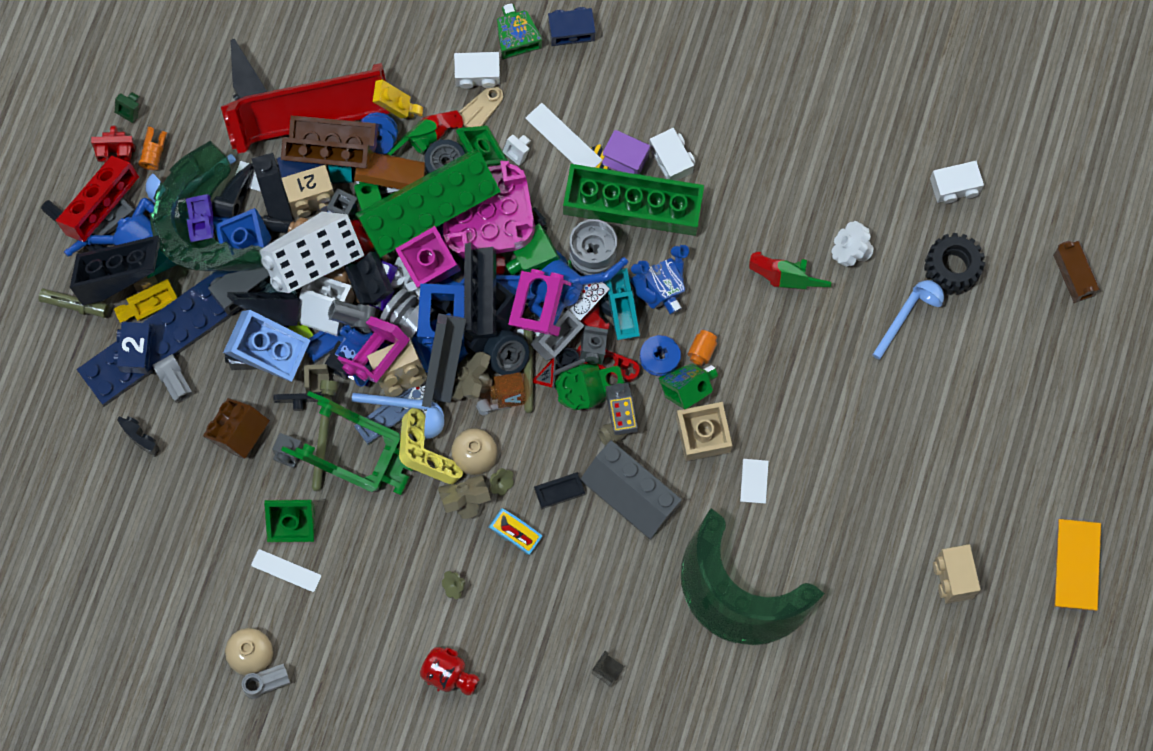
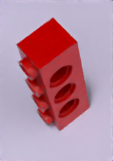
(97, 198)

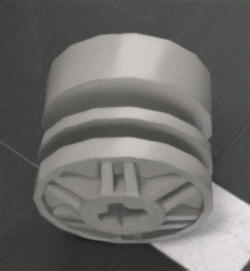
(595, 237)
(404, 313)

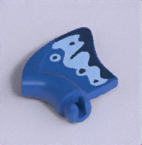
(351, 345)

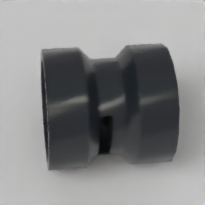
(566, 357)

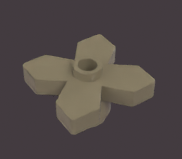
(472, 377)
(464, 496)

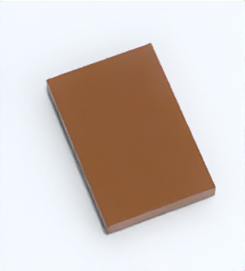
(390, 171)

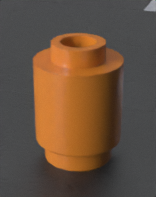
(702, 347)

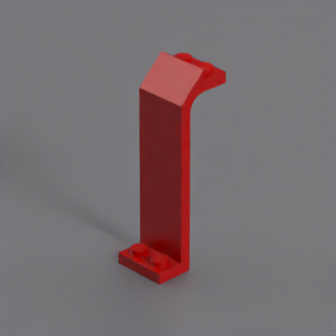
(269, 113)

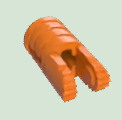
(152, 151)

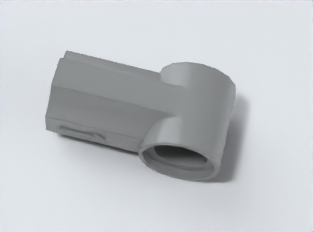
(170, 374)
(268, 680)

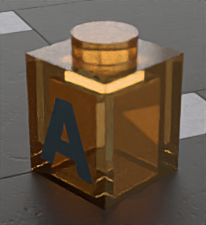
(508, 390)

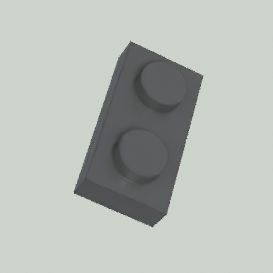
(121, 210)

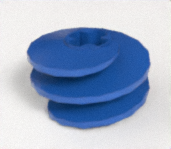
(387, 129)
(654, 364)

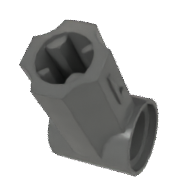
(351, 315)

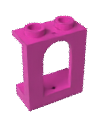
(554, 288)
(382, 331)

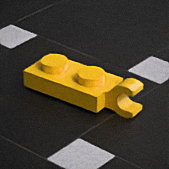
(395, 100)
(146, 302)

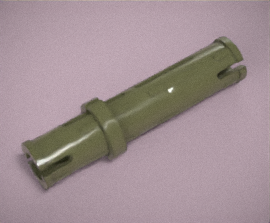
(72, 303)

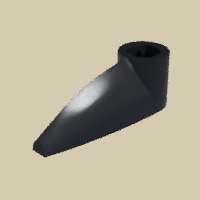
(233, 195)

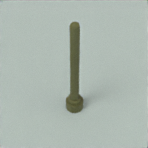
(528, 369)
(328, 389)

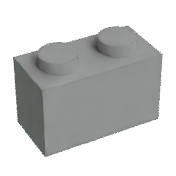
(549, 345)

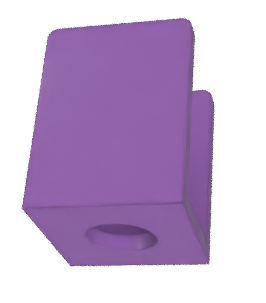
(625, 153)

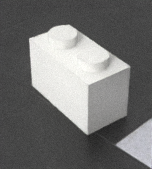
(477, 69)
(671, 155)
(956, 182)

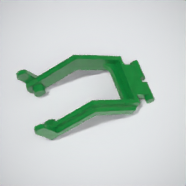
(389, 466)

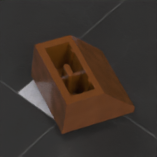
(236, 427)

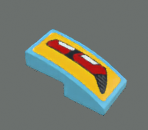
(515, 531)

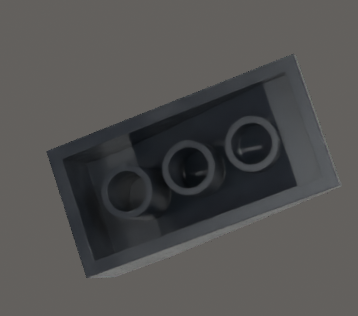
(112, 269)

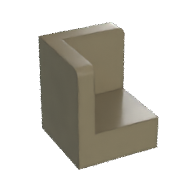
(313, 375)

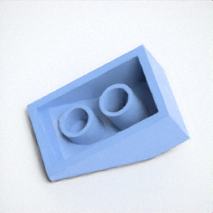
(266, 345)

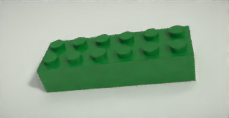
(633, 199)
(428, 202)

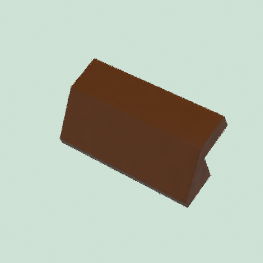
(330, 141)

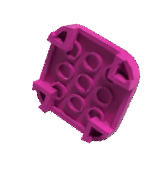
(499, 221)

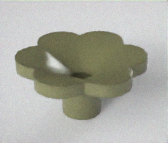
(501, 481)
(453, 584)

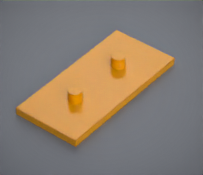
(1077, 565)

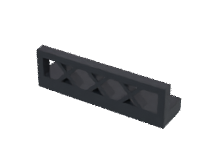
(480, 291)

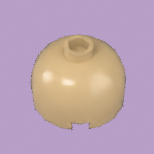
(474, 451)
(248, 651)

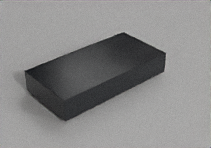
(559, 490)

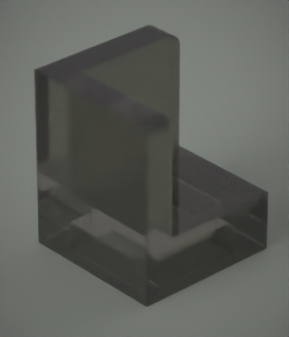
(607, 669)

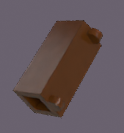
(1076, 271)

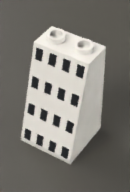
(311, 251)

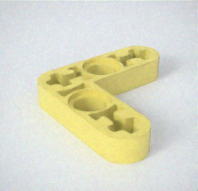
(415, 456)

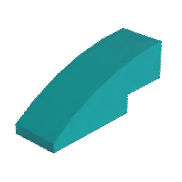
(622, 306)

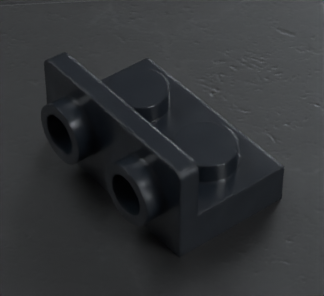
(369, 279)

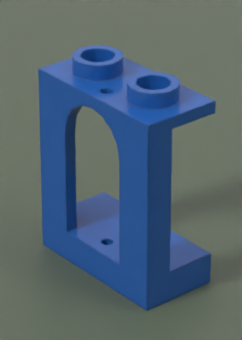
(437, 292)

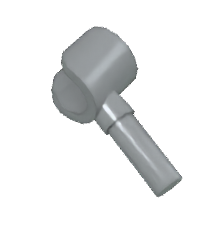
(485, 408)

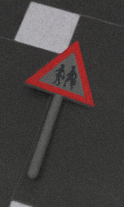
(547, 374)

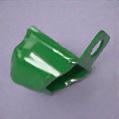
(584, 386)

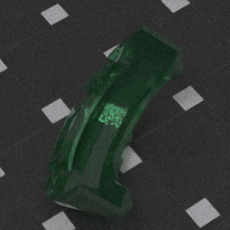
(190, 177)
(726, 607)

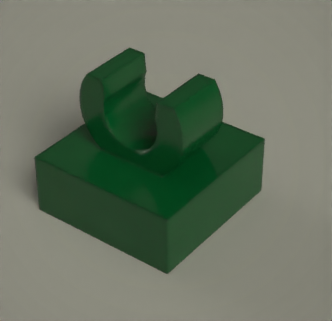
(127, 106)

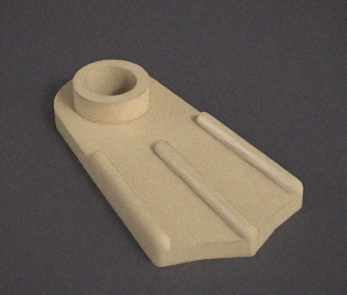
(481, 107)

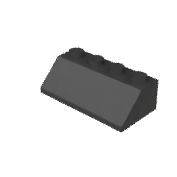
(631, 489)

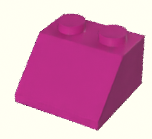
(427, 258)

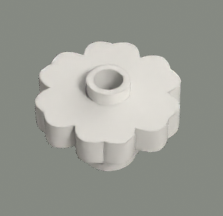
(852, 244)

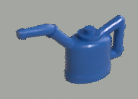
(128, 229)
(571, 293)

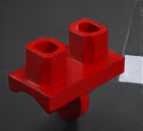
(113, 142)

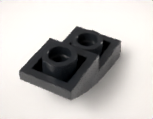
(134, 432)

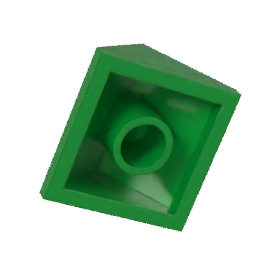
(482, 140)
(289, 520)

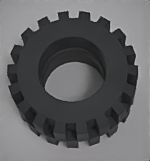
(963, 249)

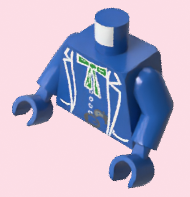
(661, 282)

